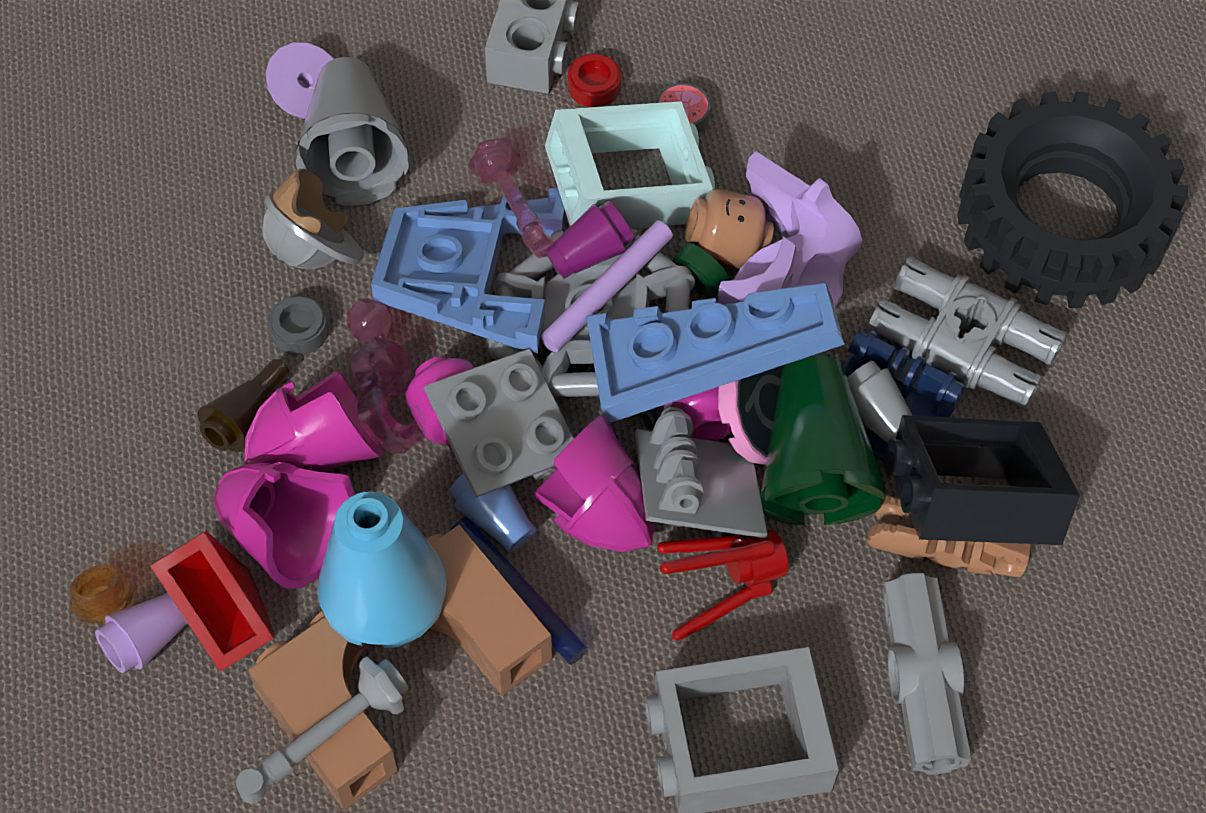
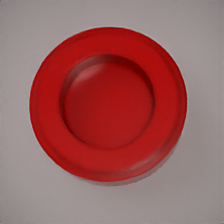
(594, 80)

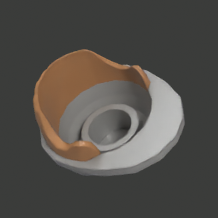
(301, 227)

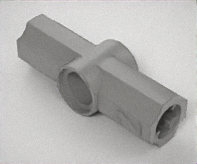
(925, 674)

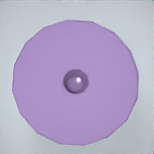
(293, 76)

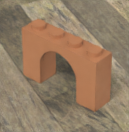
(313, 671)

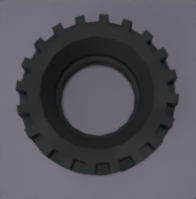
(1080, 143)

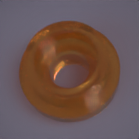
(99, 593)

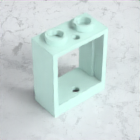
(591, 130)

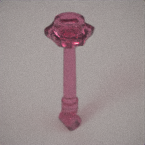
(495, 162)

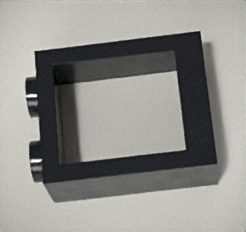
(1028, 511)

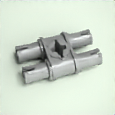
(974, 355)

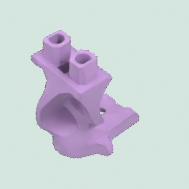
(815, 234)

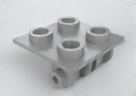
(500, 422)
(697, 480)

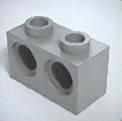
(529, 42)

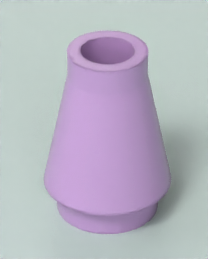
(139, 632)

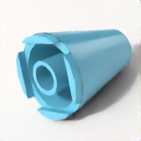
(379, 574)

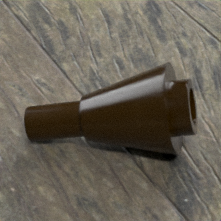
(230, 416)

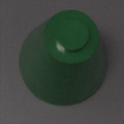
(819, 449)

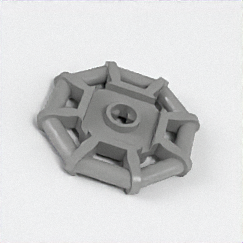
(665, 280)

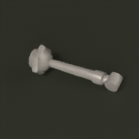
(379, 687)

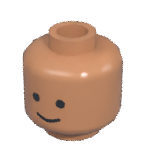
(729, 226)

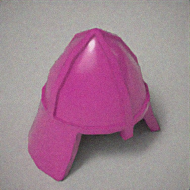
(310, 430)
(598, 492)
(282, 516)

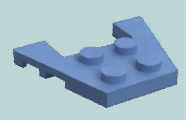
(443, 263)

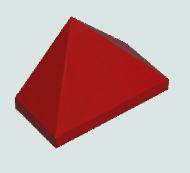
(215, 598)

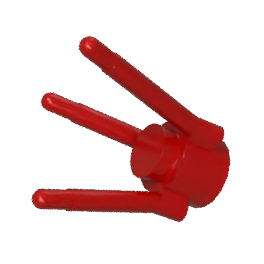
(747, 559)

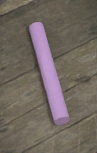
(606, 286)

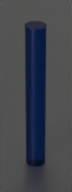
(562, 637)

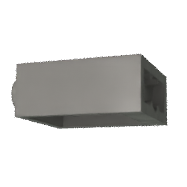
(809, 775)

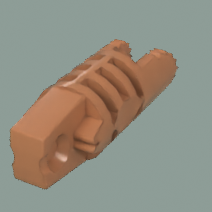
(900, 537)

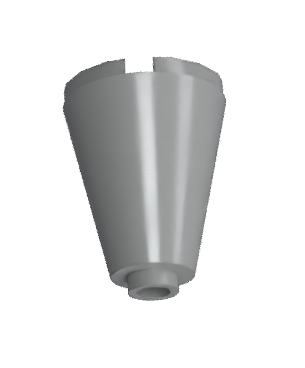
(351, 136)

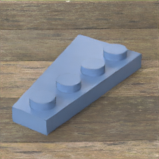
(689, 351)

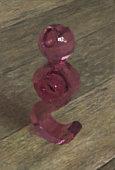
(381, 372)

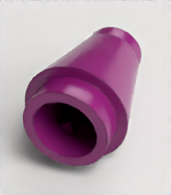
(590, 240)

